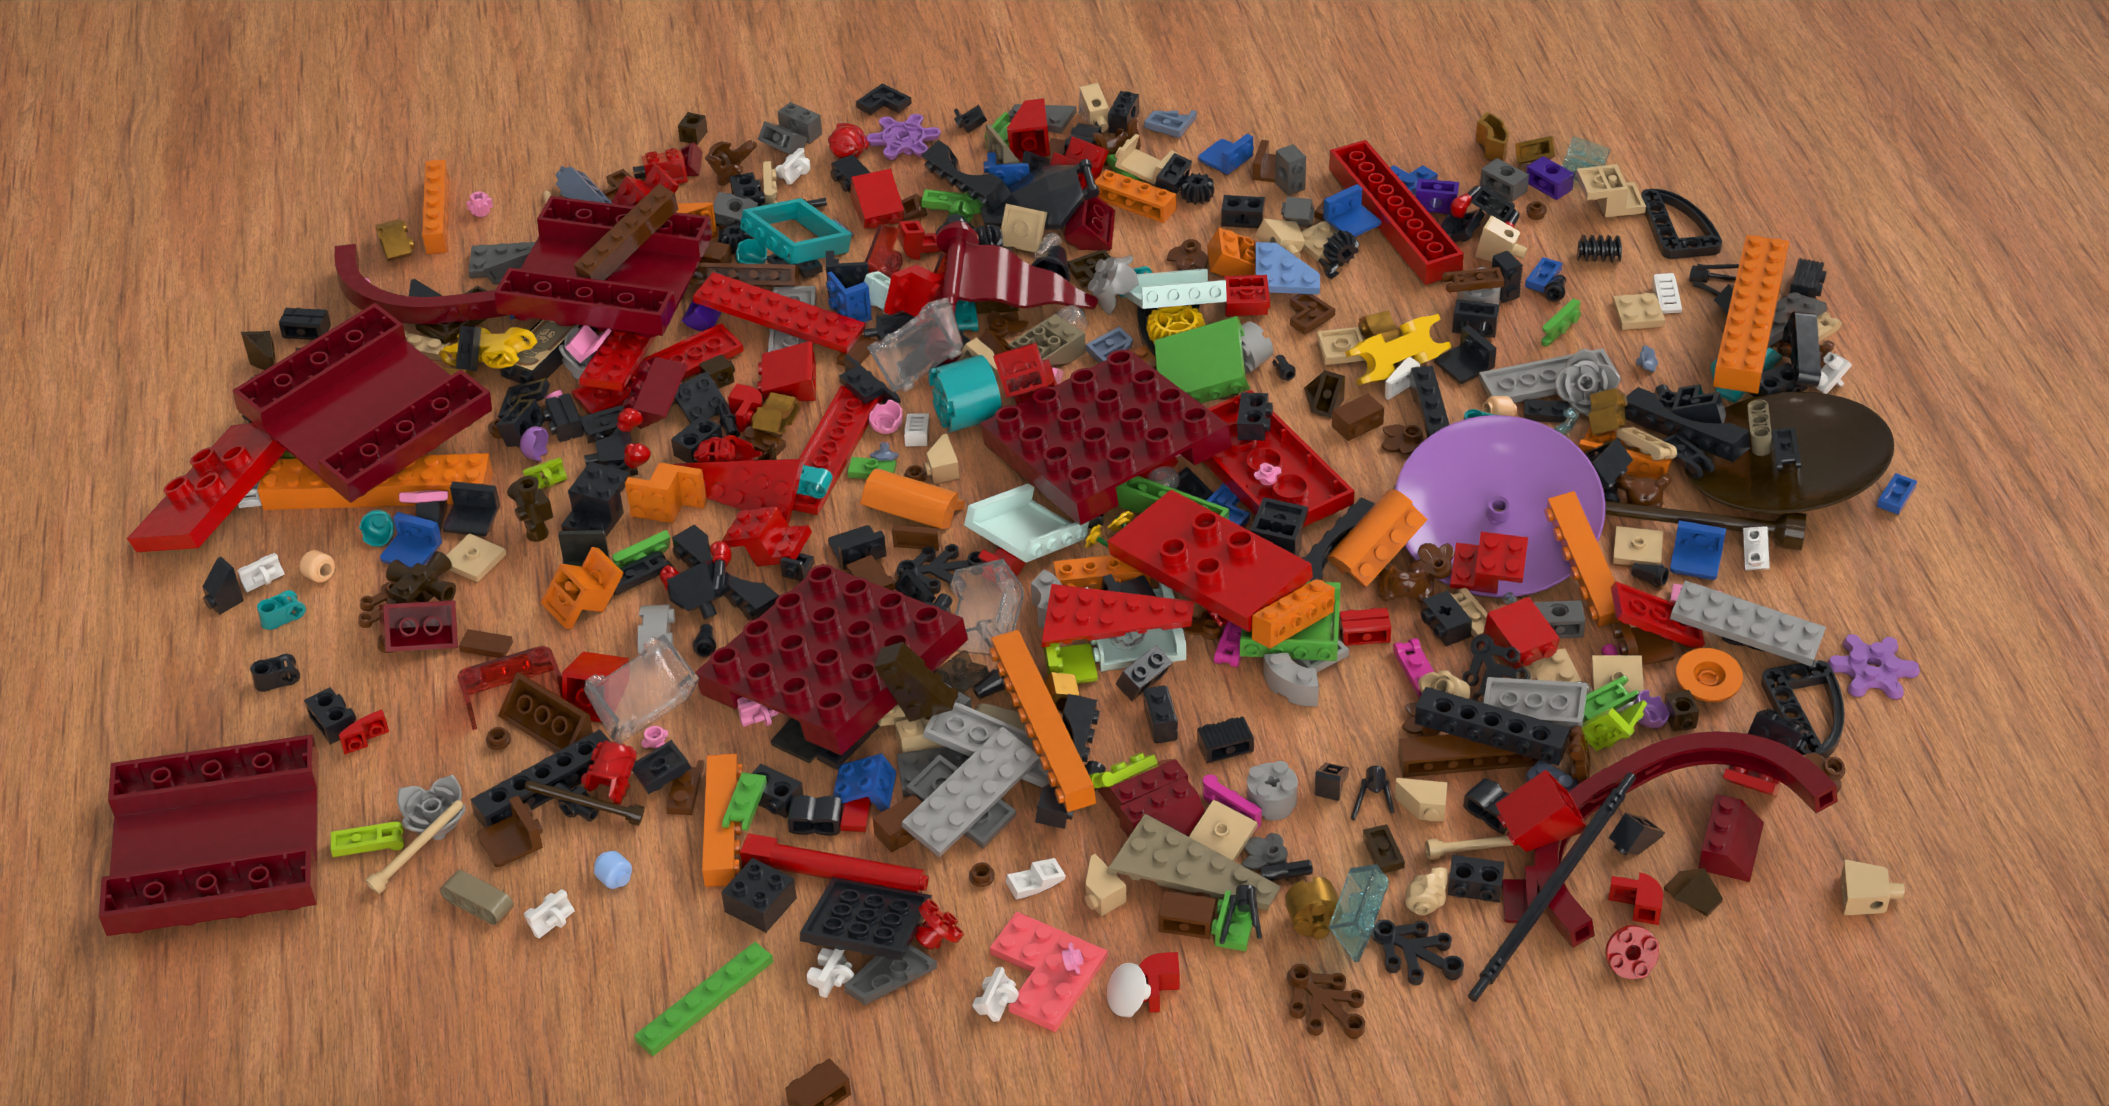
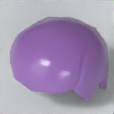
(534, 443)
(1655, 712)

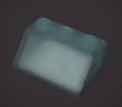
(1358, 908)

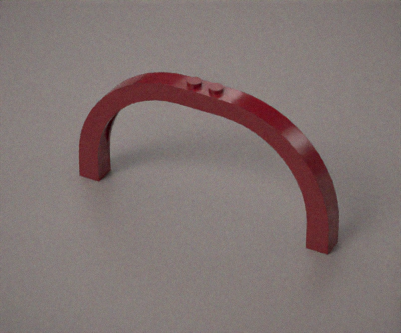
(409, 308)
(1661, 758)

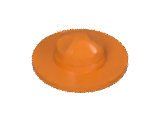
(1709, 674)

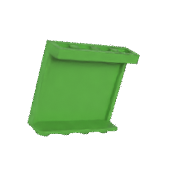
(1205, 360)
(1312, 643)

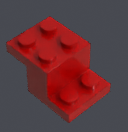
(1080, 150)
(633, 190)
(912, 290)
(1247, 295)
(1023, 372)
(766, 536)
(1492, 560)
(1752, 779)

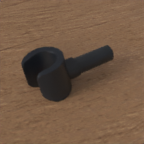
(1330, 269)

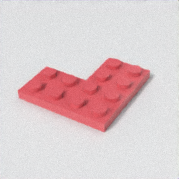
(1050, 988)

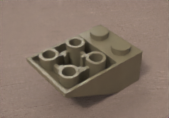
(1055, 340)

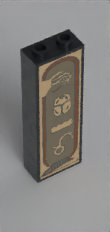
(542, 358)

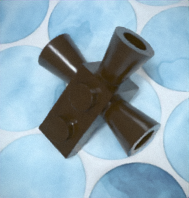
(532, 507)
(420, 581)

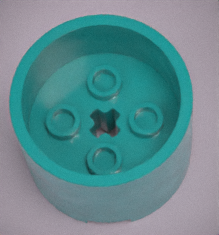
(964, 393)

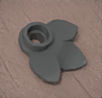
(1265, 851)

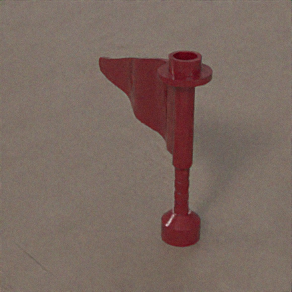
(999, 275)

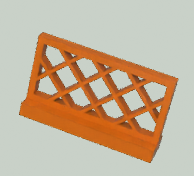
(1642, 463)

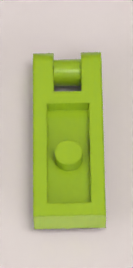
(1122, 770)
(367, 839)

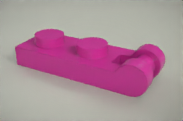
(1229, 642)
(1415, 664)
(1230, 798)

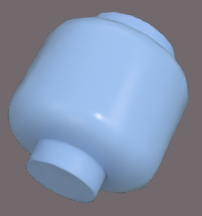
(612, 869)

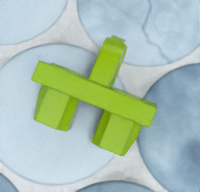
(551, 469)

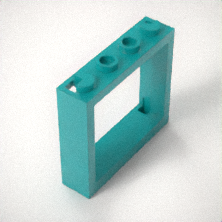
(830, 235)

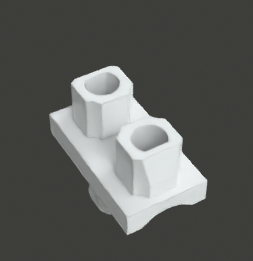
(793, 166)
(1832, 372)
(1756, 548)
(260, 572)
(549, 914)
(835, 972)
(998, 992)

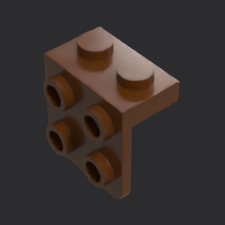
(1641, 643)
(513, 836)

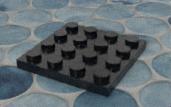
(865, 918)

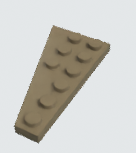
(1184, 864)

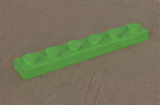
(703, 998)

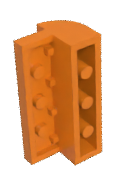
(910, 499)
(1377, 537)

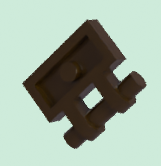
(1085, 266)

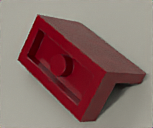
(1519, 894)

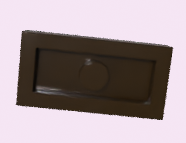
(1383, 848)

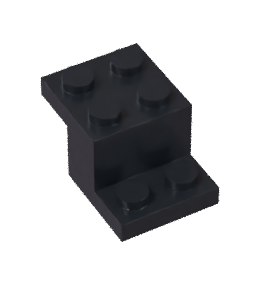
(596, 499)
(1281, 524)

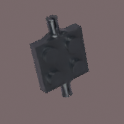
(887, 324)

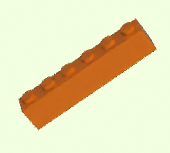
(436, 206)
(1584, 556)
(720, 843)

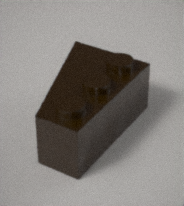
(912, 684)

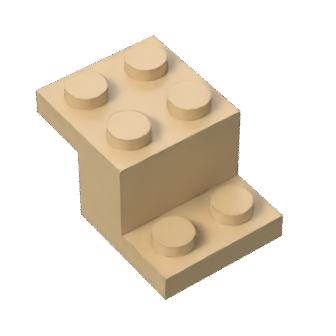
(1610, 190)

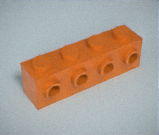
(1136, 196)
(1091, 570)
(1293, 613)

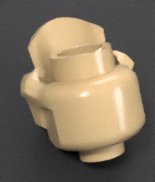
(1444, 682)
(1427, 892)

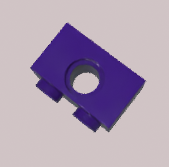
(1550, 178)
(1436, 194)

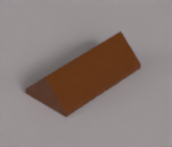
(544, 714)

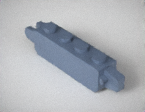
(578, 186)

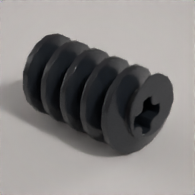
(1599, 248)

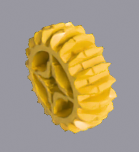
(1173, 320)

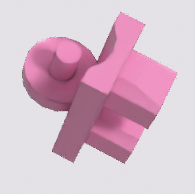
(752, 712)

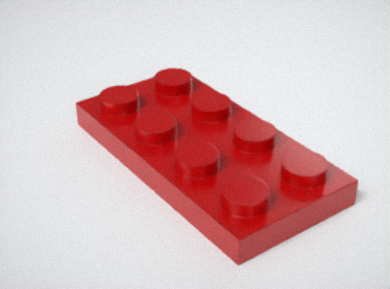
(1652, 615)

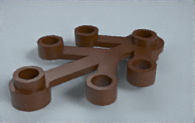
(375, 616)
(1303, 979)

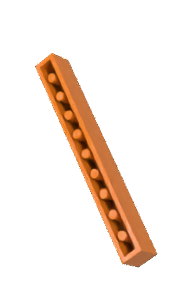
(1042, 721)

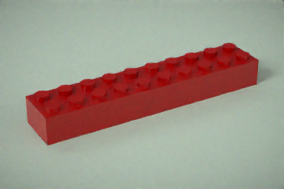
(1402, 216)

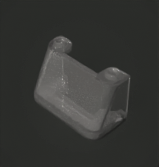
(918, 345)
(988, 602)
(641, 689)

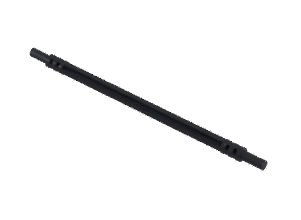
(1551, 887)

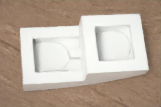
(1040, 877)

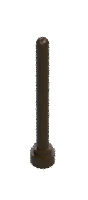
(632, 813)

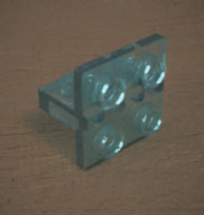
(1584, 154)

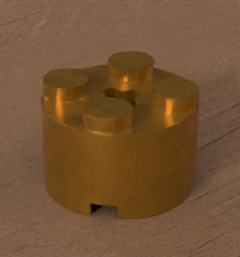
(1312, 906)

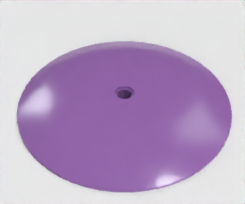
(1503, 465)

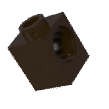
(692, 128)
(719, 369)
(1682, 710)

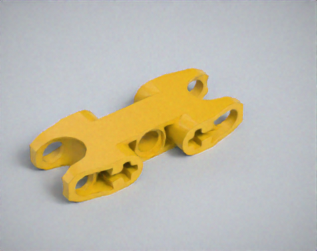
(495, 349)
(1382, 355)

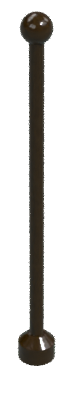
(1787, 529)

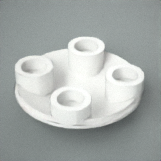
(1127, 989)

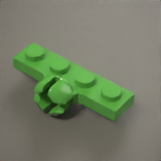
(953, 202)

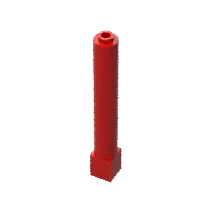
(831, 865)

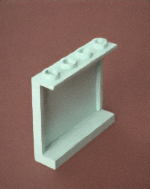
(1177, 289)
(1022, 524)
(1169, 641)

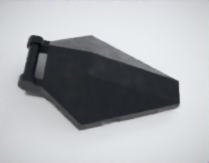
(1049, 190)

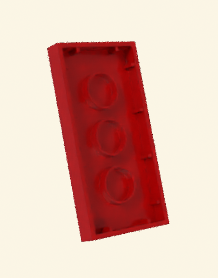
(1303, 476)
(209, 490)
(1209, 558)

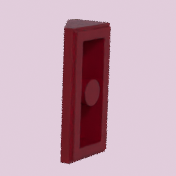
(692, 157)

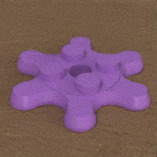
(903, 137)
(1870, 676)

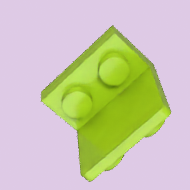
(1071, 660)
(1611, 726)

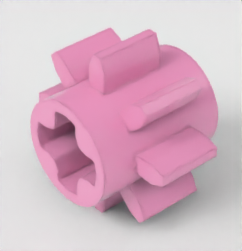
(479, 204)

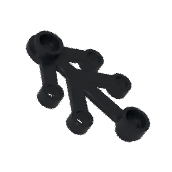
(937, 566)
(1493, 669)
(1388, 934)

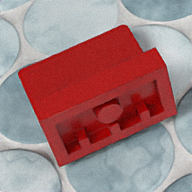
(671, 162)

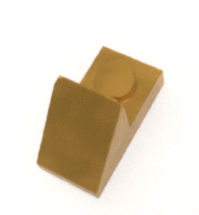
(1534, 149)

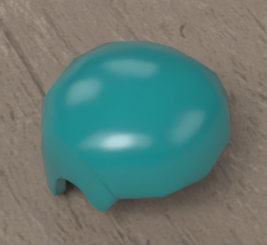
(751, 252)
(377, 528)

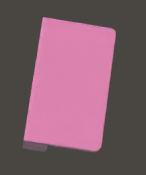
(585, 343)

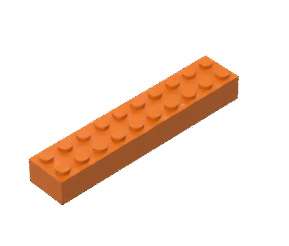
(1751, 314)
(295, 486)

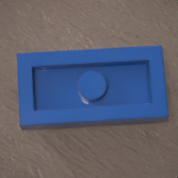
(1543, 274)
(1897, 493)

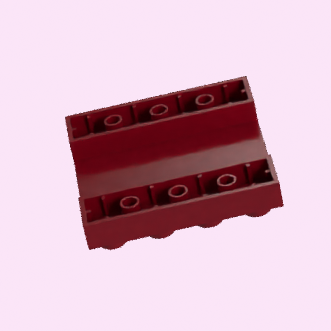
(633, 298)
(361, 403)
(1101, 432)
(819, 654)
(212, 835)

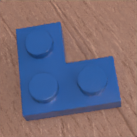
(1411, 179)
(1226, 498)

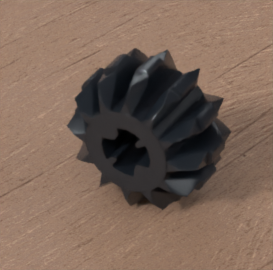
(1197, 188)
(732, 235)
(989, 235)
(1341, 247)

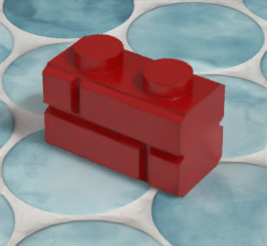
(1365, 626)

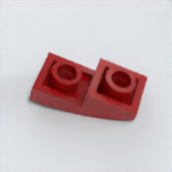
(357, 734)

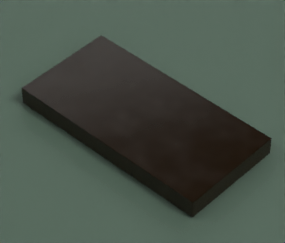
(448, 331)

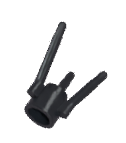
(1700, 274)
(1375, 782)
(1247, 902)

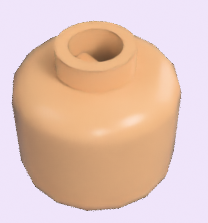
(1499, 406)
(317, 566)

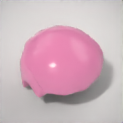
(886, 417)

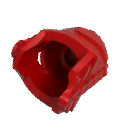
(847, 140)
(725, 449)
(611, 769)

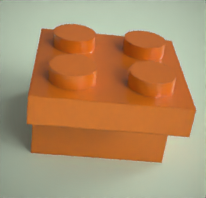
(666, 492)
(581, 588)

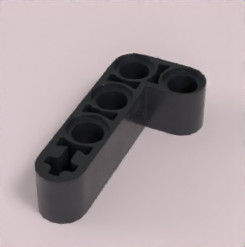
(1802, 334)

